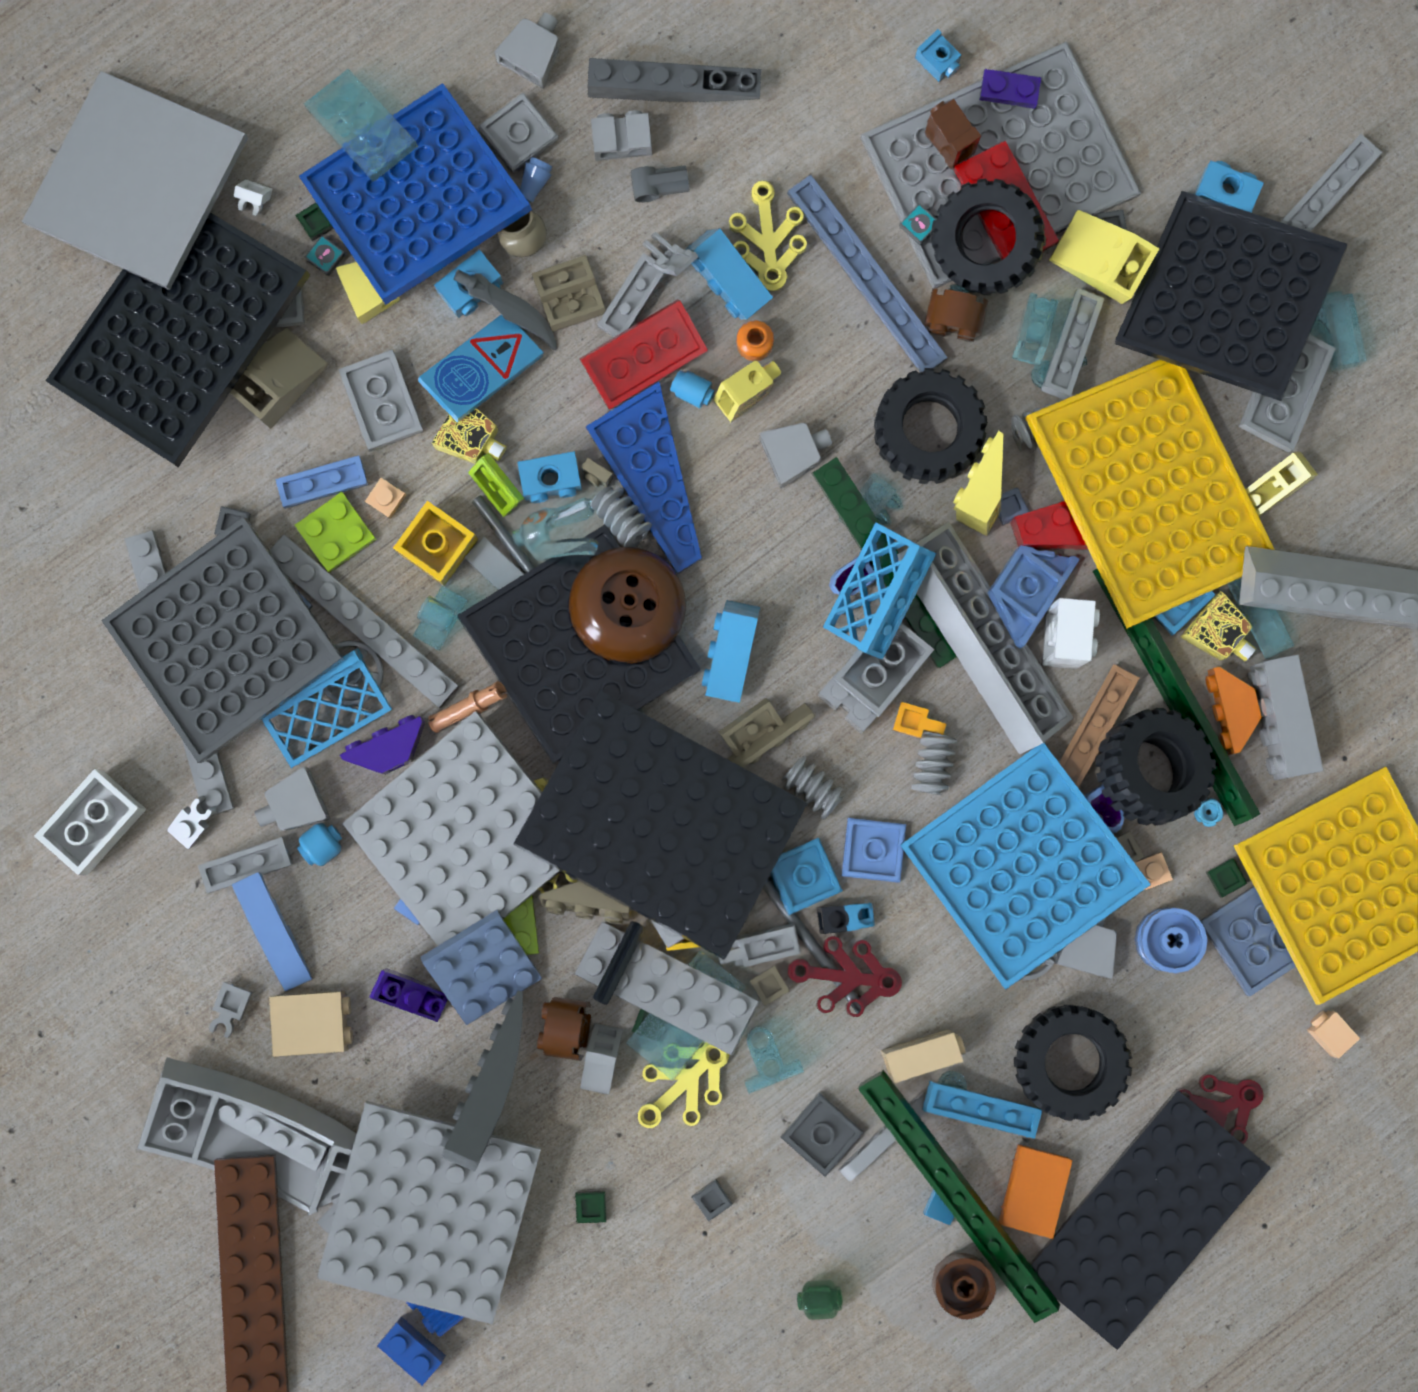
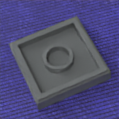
(822, 1134)

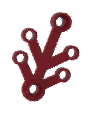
(850, 977)
(1220, 1110)

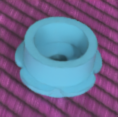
(1215, 816)

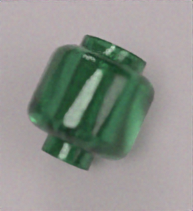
(820, 1299)

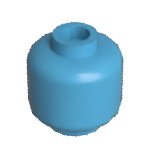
(320, 844)

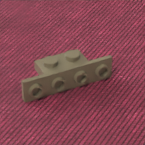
(761, 730)

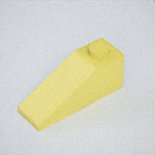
(1280, 482)

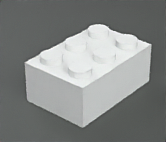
(1070, 633)
(90, 822)

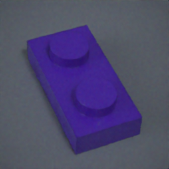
(1010, 88)

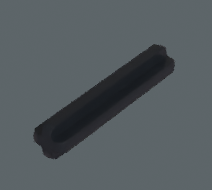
(619, 962)

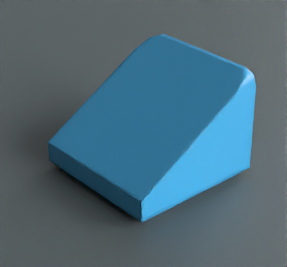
(937, 1209)

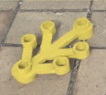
(768, 241)
(689, 1080)

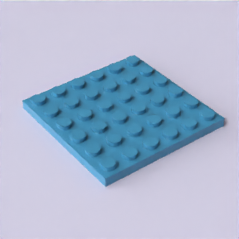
(1025, 865)

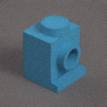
(937, 66)

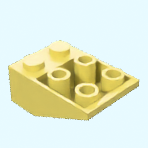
(1104, 256)
(981, 500)

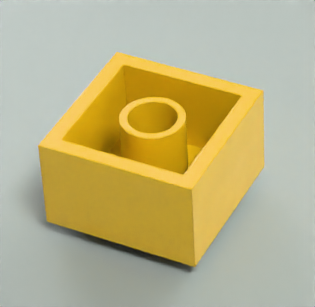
(435, 543)

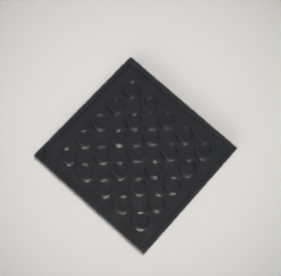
(1231, 295)
(546, 666)

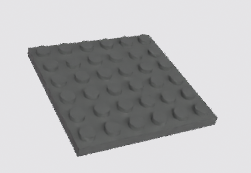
(222, 640)

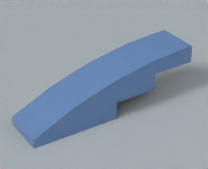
(272, 931)

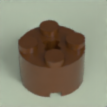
(957, 314)
(565, 1028)
(979, 1293)

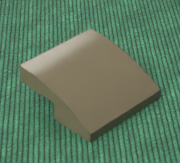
(569, 293)

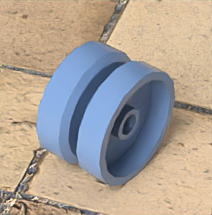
(1188, 942)

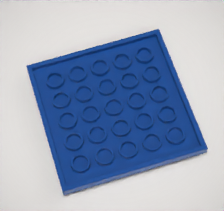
(423, 208)

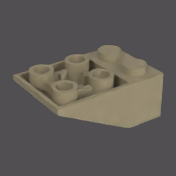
(278, 377)
(585, 903)

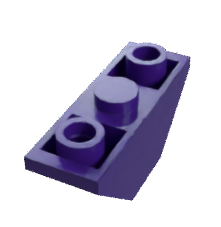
(388, 748)
(408, 994)

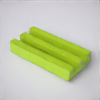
(498, 482)

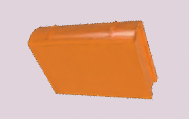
(1035, 1191)

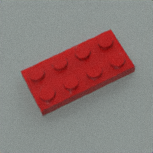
(1001, 164)
(643, 354)

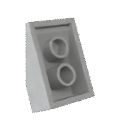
(879, 681)

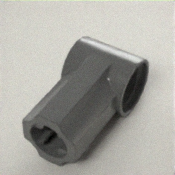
(652, 183)

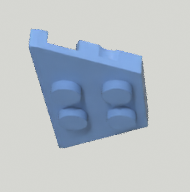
(1028, 589)

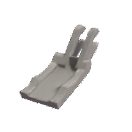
(673, 260)

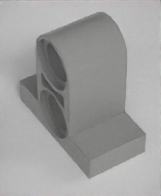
(601, 1059)

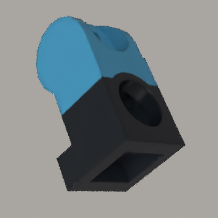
(845, 918)

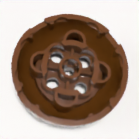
(599, 623)

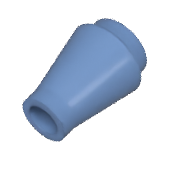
(534, 178)

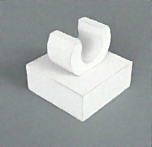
(254, 193)

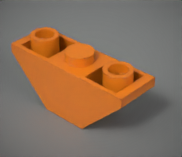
(1234, 707)

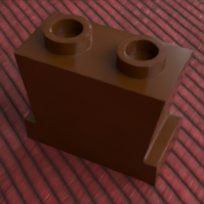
(952, 133)

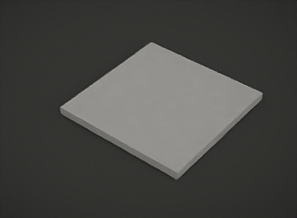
(135, 179)

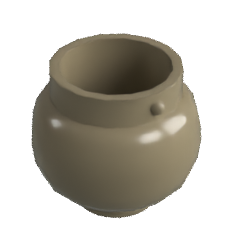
(524, 235)

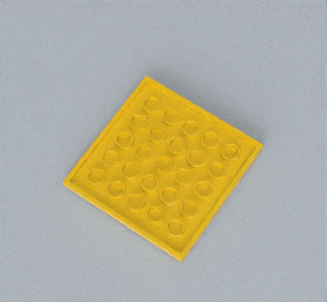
(1341, 883)

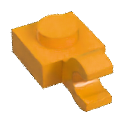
(913, 720)

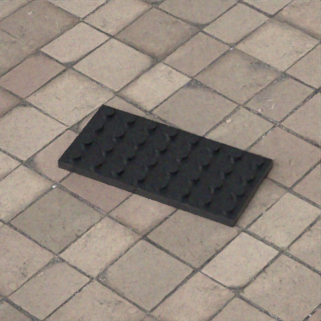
(1147, 1218)

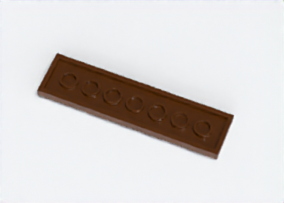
(251, 1274)

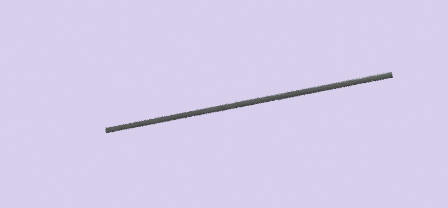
(770, 889)

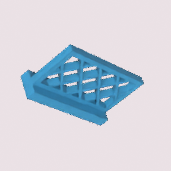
(894, 599)
(351, 662)

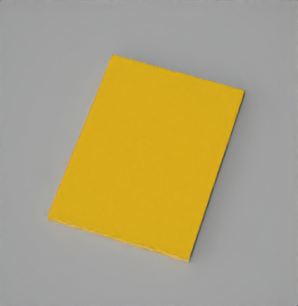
(1150, 488)

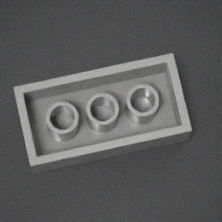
(1285, 718)

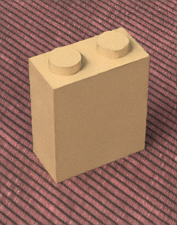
(310, 1023)
(923, 1055)

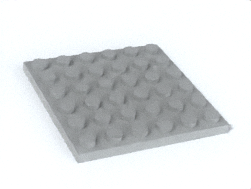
(450, 832)
(423, 1223)

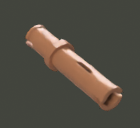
(476, 701)

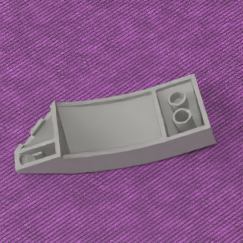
(184, 1129)

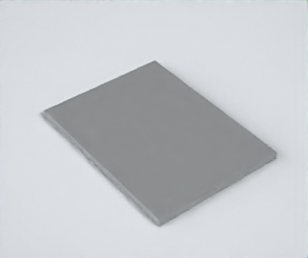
(1058, 146)

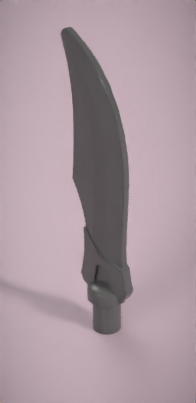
(510, 306)

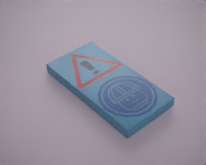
(480, 367)

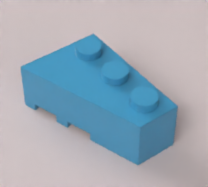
(728, 274)
(731, 651)

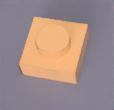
(385, 498)
(1154, 869)

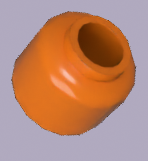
(755, 340)

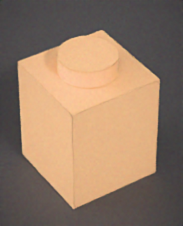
(1332, 1033)

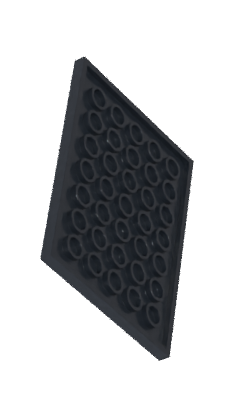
(170, 357)
(661, 824)

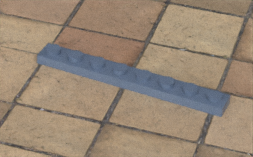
(866, 274)

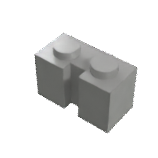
(621, 136)
(858, 714)

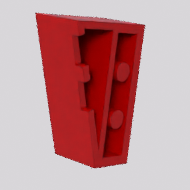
(1048, 529)

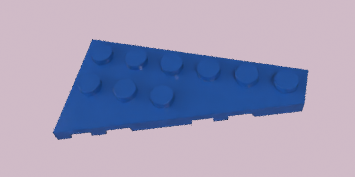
(645, 461)

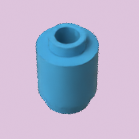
(692, 389)

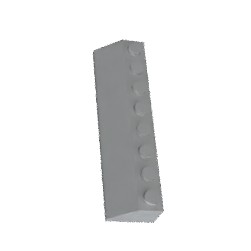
(1329, 587)
(1003, 673)

